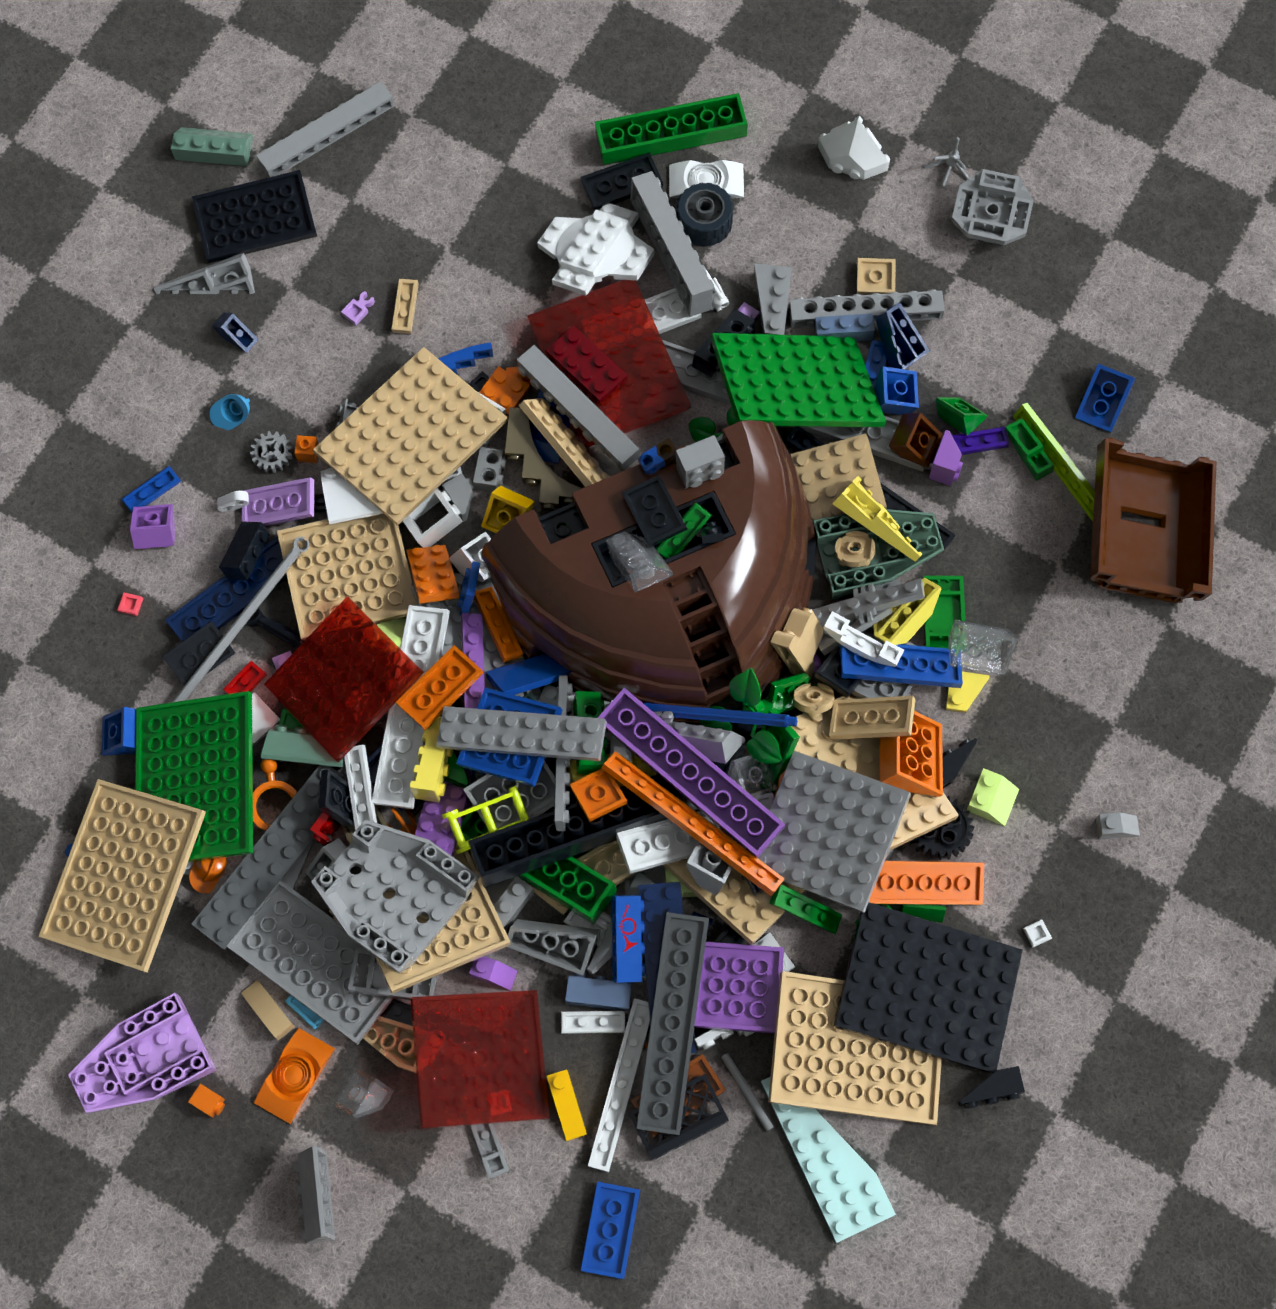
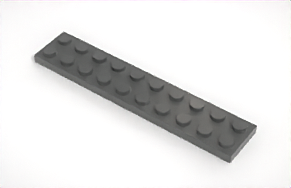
(264, 868)
(672, 1023)

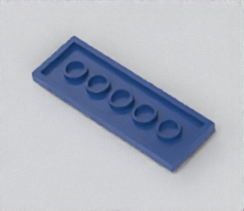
(916, 666)

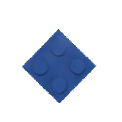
(468, 587)

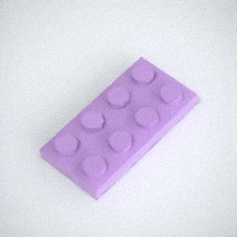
(280, 502)

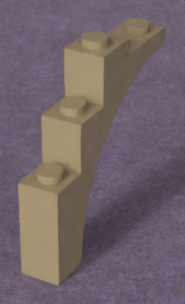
(521, 446)

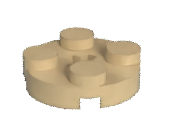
(858, 558)
(813, 699)

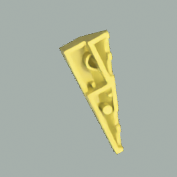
(864, 509)

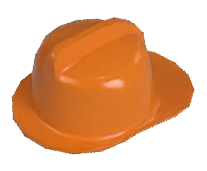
(206, 874)

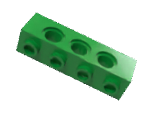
(590, 703)

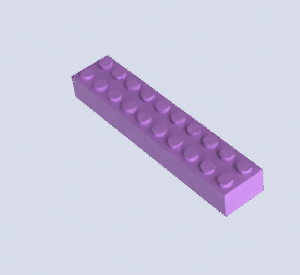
(691, 773)

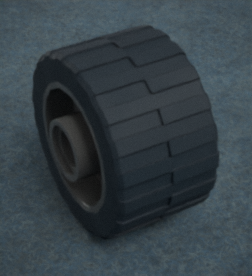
(705, 213)

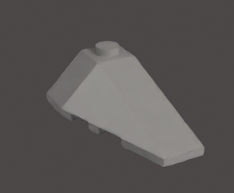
(708, 869)

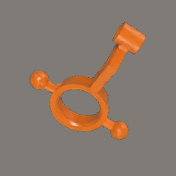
(269, 767)

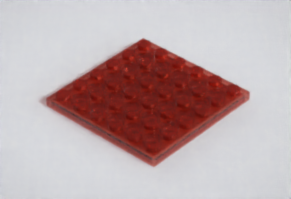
(343, 678)
(479, 1059)

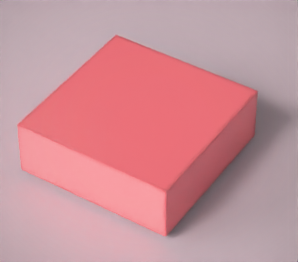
(130, 604)

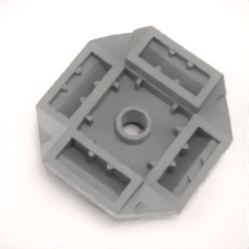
(994, 193)

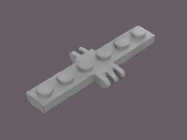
(870, 602)

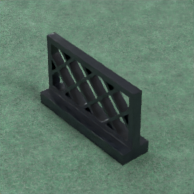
(692, 1131)

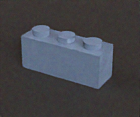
(855, 326)
(598, 993)

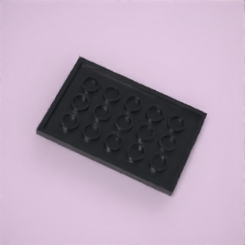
(254, 216)

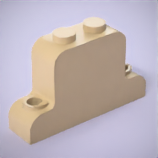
(799, 641)

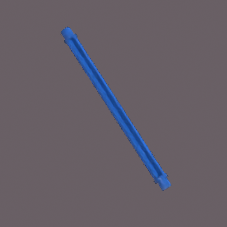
(724, 715)

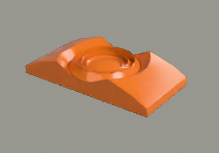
(294, 1075)

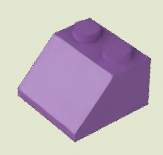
(947, 461)
(153, 526)

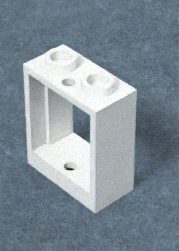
(440, 528)

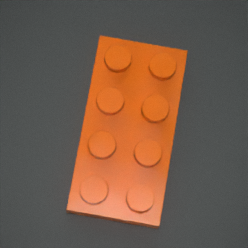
(432, 574)
(439, 687)

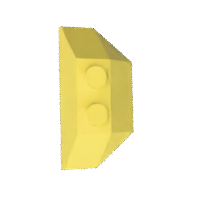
(908, 617)

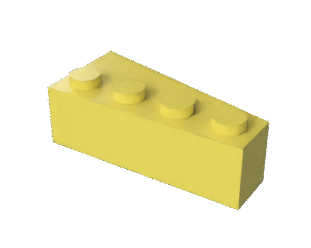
(433, 767)

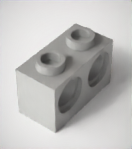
(485, 469)

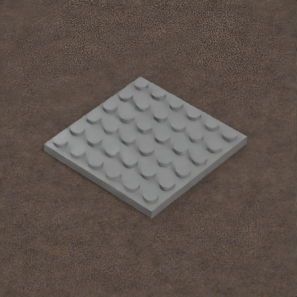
(833, 830)

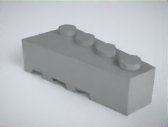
(772, 293)

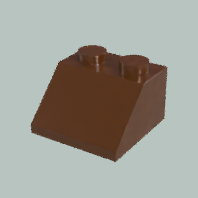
(915, 439)

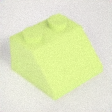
(993, 797)

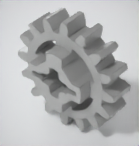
(274, 458)

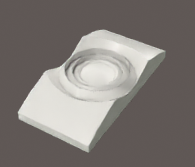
(722, 173)

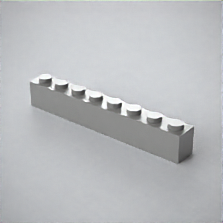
(325, 130)
(578, 408)

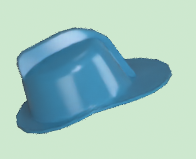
(230, 411)

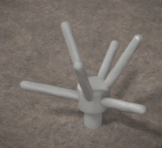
(951, 160)

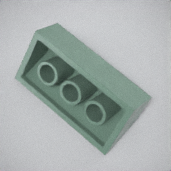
(212, 146)
(296, 746)

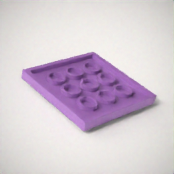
(739, 987)

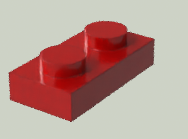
(246, 679)

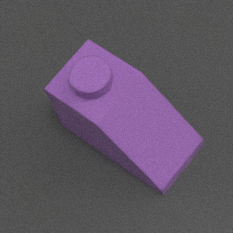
(493, 972)

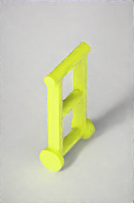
(453, 814)

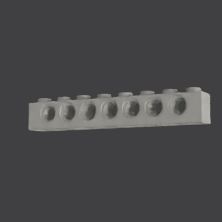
(875, 301)

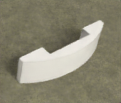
(859, 643)

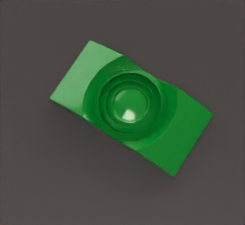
(949, 607)

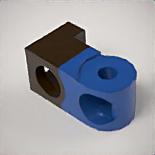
(658, 457)

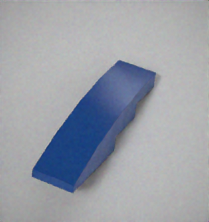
(466, 357)

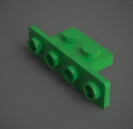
(782, 693)

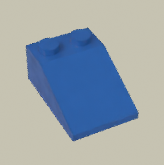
(1105, 397)

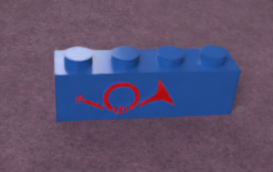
(626, 938)

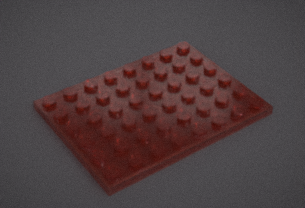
(624, 331)

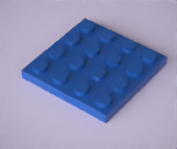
(513, 767)

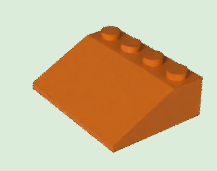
(914, 760)

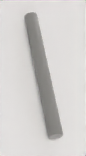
(747, 1092)

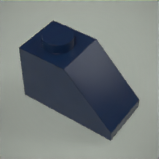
(235, 331)

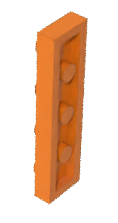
(497, 624)

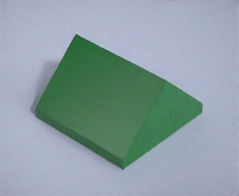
(959, 414)

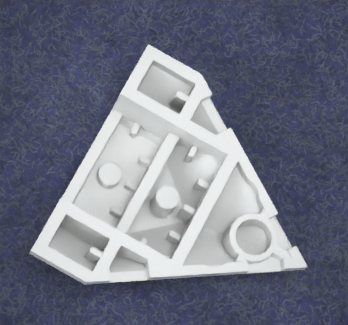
(853, 151)

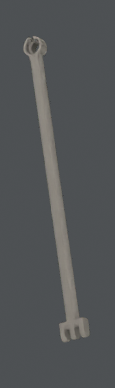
(241, 620)

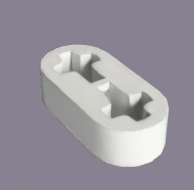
(232, 501)

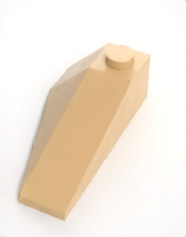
(394, 1041)

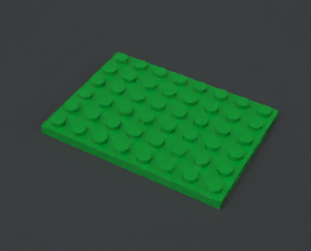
(797, 380)
(202, 759)

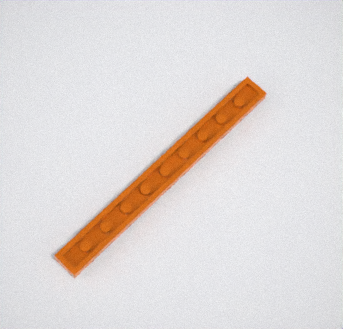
(693, 823)

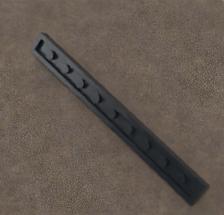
(802, 440)

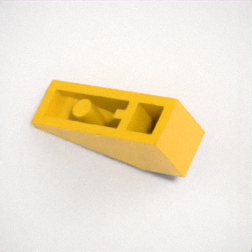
(566, 1105)

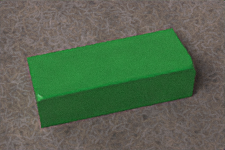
(925, 911)

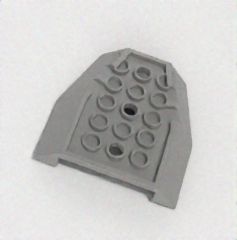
(417, 872)

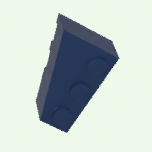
(900, 337)

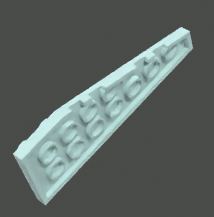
(838, 1177)

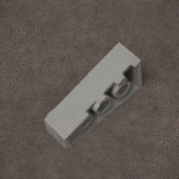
(555, 943)

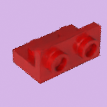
(322, 827)

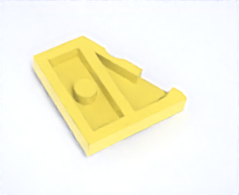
(961, 698)

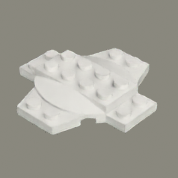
(595, 248)

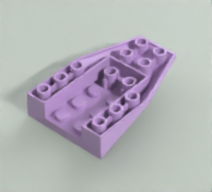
(142, 1058)

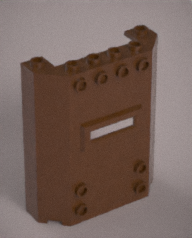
(1145, 558)

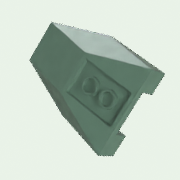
(887, 562)

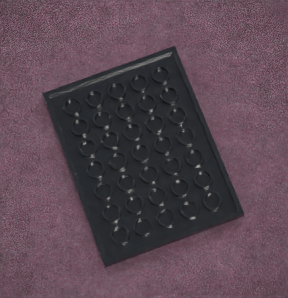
(928, 988)

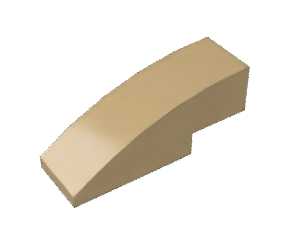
(267, 1010)

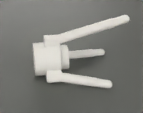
(719, 299)

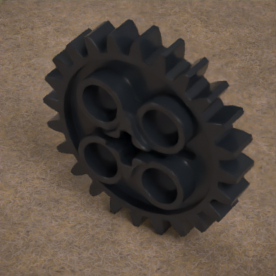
(958, 832)

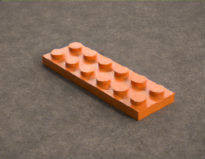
(929, 883)

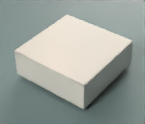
(1037, 933)

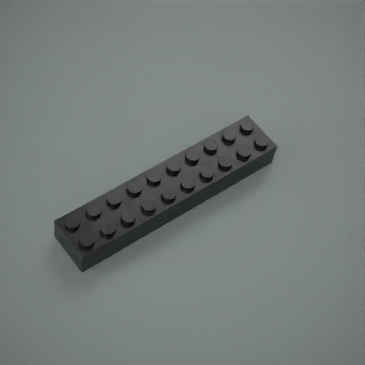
(538, 843)

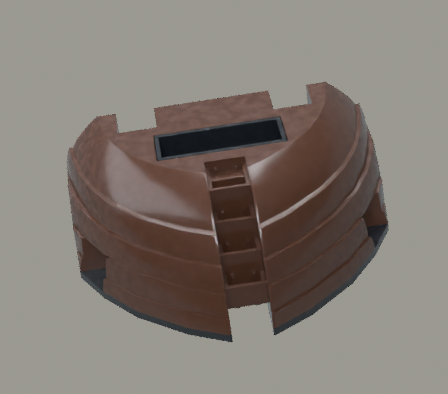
(684, 633)

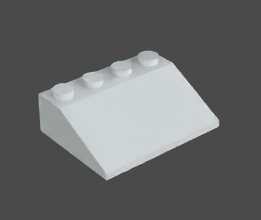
(343, 500)

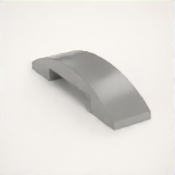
(490, 1150)

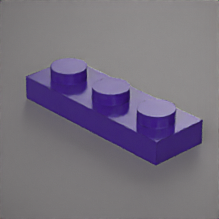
(982, 440)

